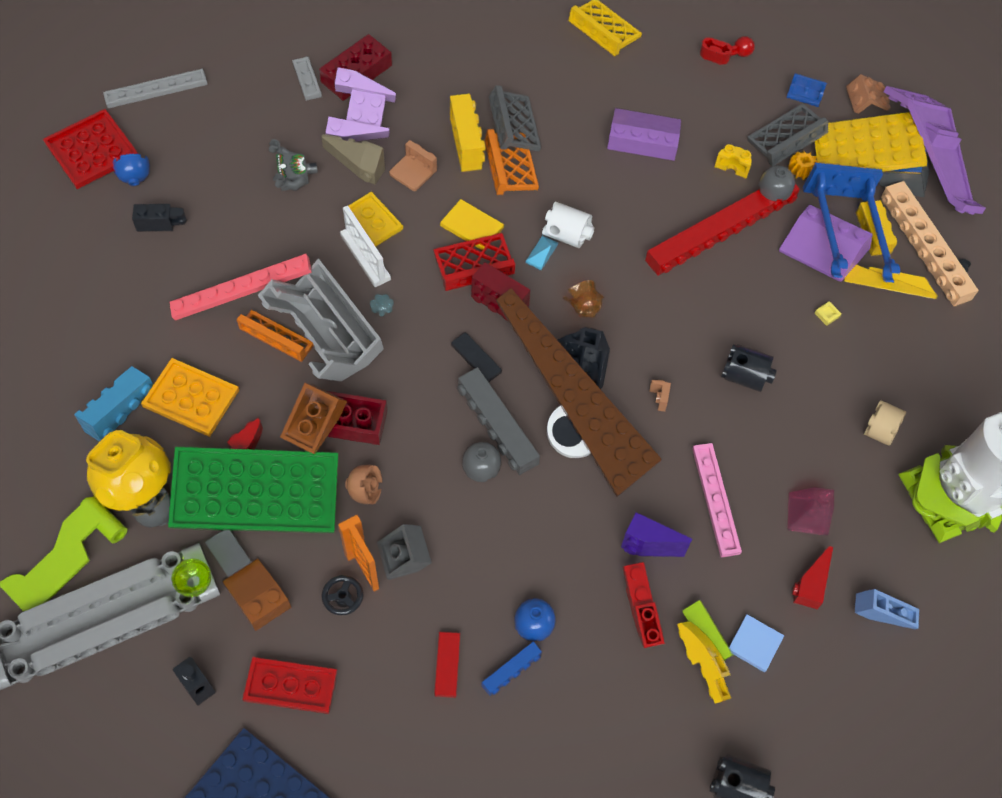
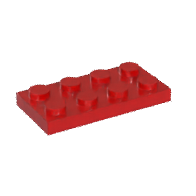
(290, 685)

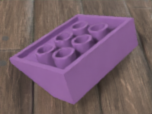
(644, 134)
(811, 246)

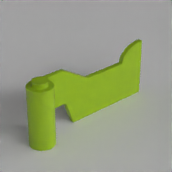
(66, 557)

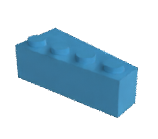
(114, 404)

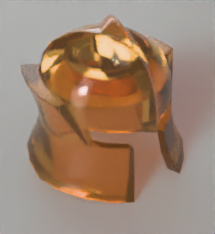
(586, 299)

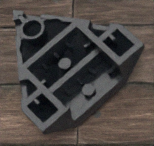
(590, 351)

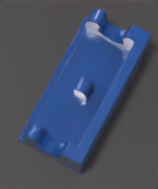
(806, 90)

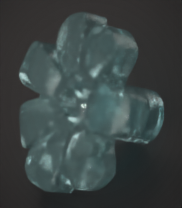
(381, 304)

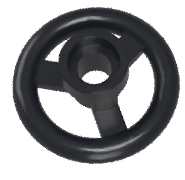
(347, 601)

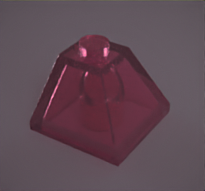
(811, 510)

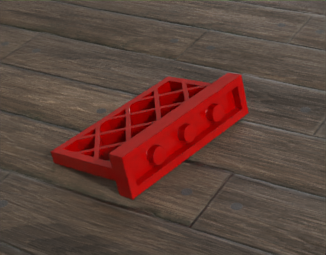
(464, 277)

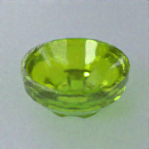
(188, 569)

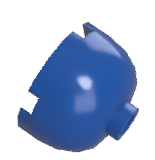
(131, 168)
(534, 619)

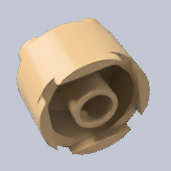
(885, 423)

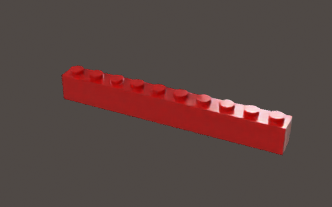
(713, 230)

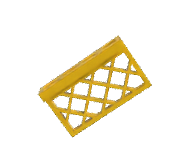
(600, 32)

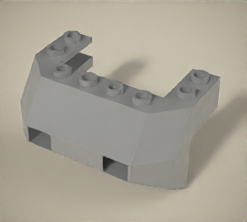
(329, 321)

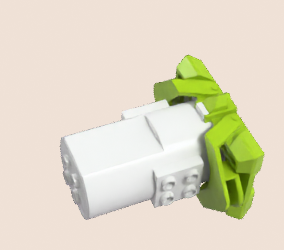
(961, 486)

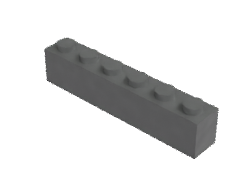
(498, 421)

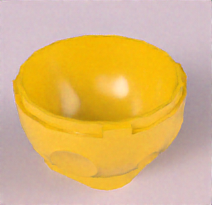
(126, 470)

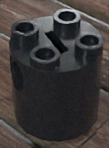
(749, 368)
(750, 780)

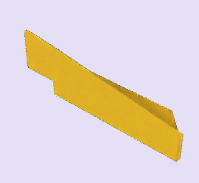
(902, 282)

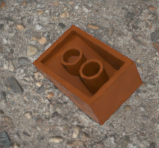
(312, 417)
(257, 594)

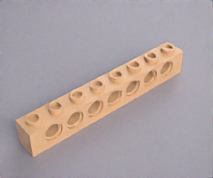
(929, 244)

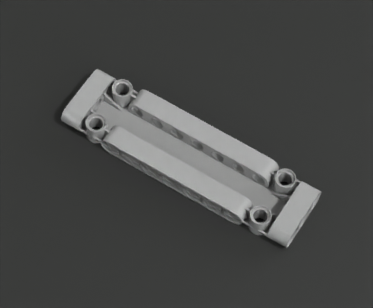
(96, 617)

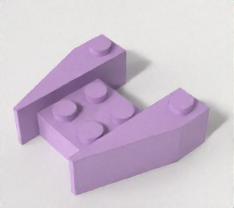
(364, 109)

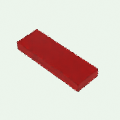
(447, 664)

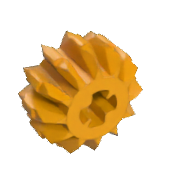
(802, 164)

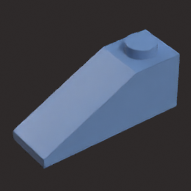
(886, 609)

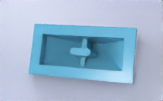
(541, 252)

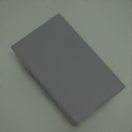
(228, 552)

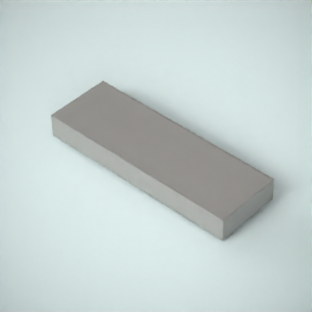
(307, 78)

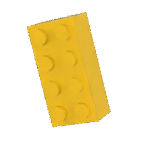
(466, 132)

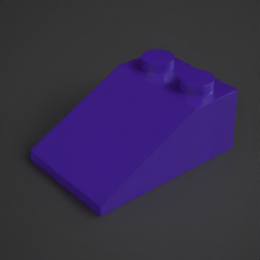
(651, 538)

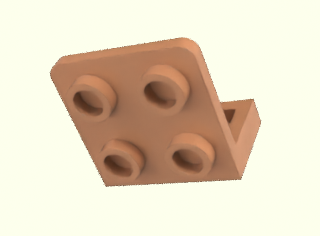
(866, 91)
(414, 167)

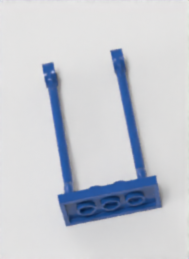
(849, 182)

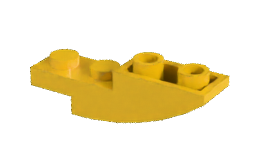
(703, 651)

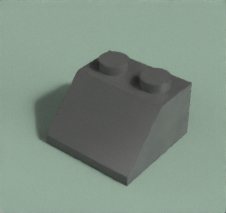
(404, 551)

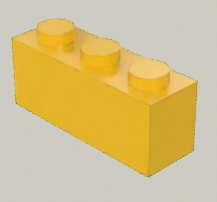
(866, 223)

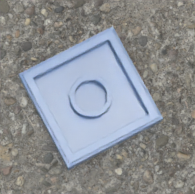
(756, 643)

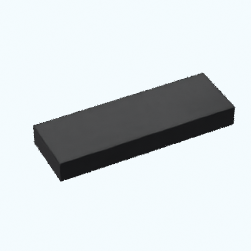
(476, 356)

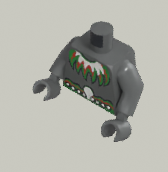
(291, 168)

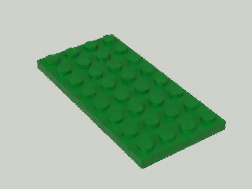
(253, 490)

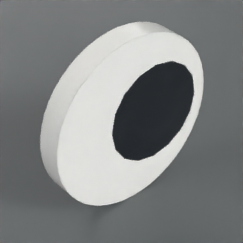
(564, 436)

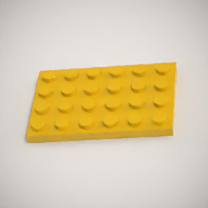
(873, 143)

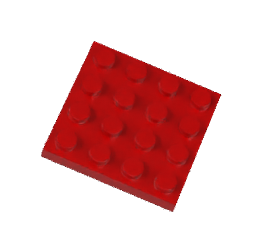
(89, 148)

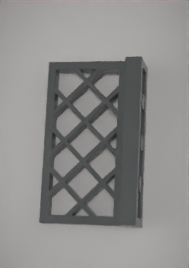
(503, 118)
(795, 141)

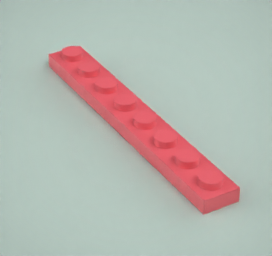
(239, 287)

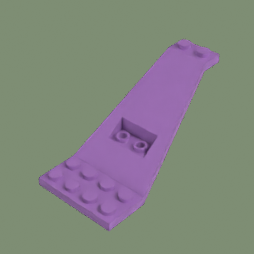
(942, 144)

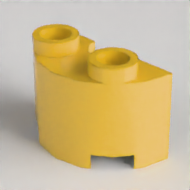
(734, 158)

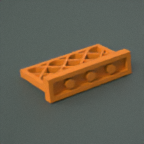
(497, 166)
(355, 547)

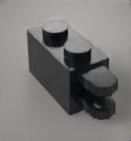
(157, 217)

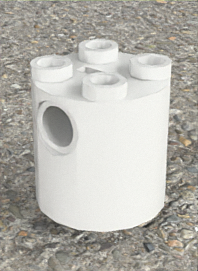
(568, 225)

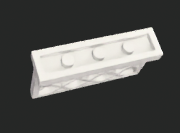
(364, 249)

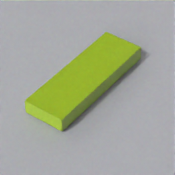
(701, 618)

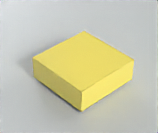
(828, 313)

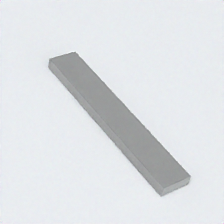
(155, 88)

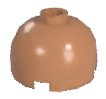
(364, 483)

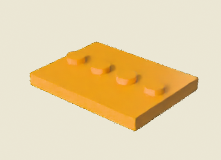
(190, 397)

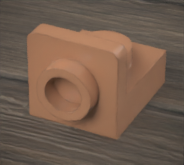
(662, 389)

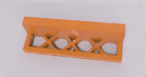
(272, 338)

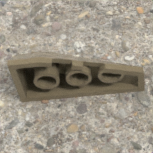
(363, 158)

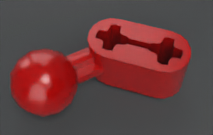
(720, 51)

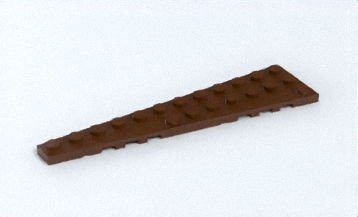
(604, 430)

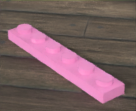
(716, 500)

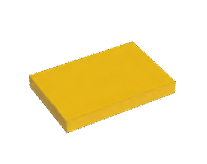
(375, 218)
(470, 223)

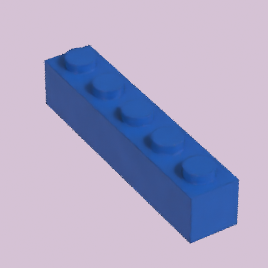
(511, 669)

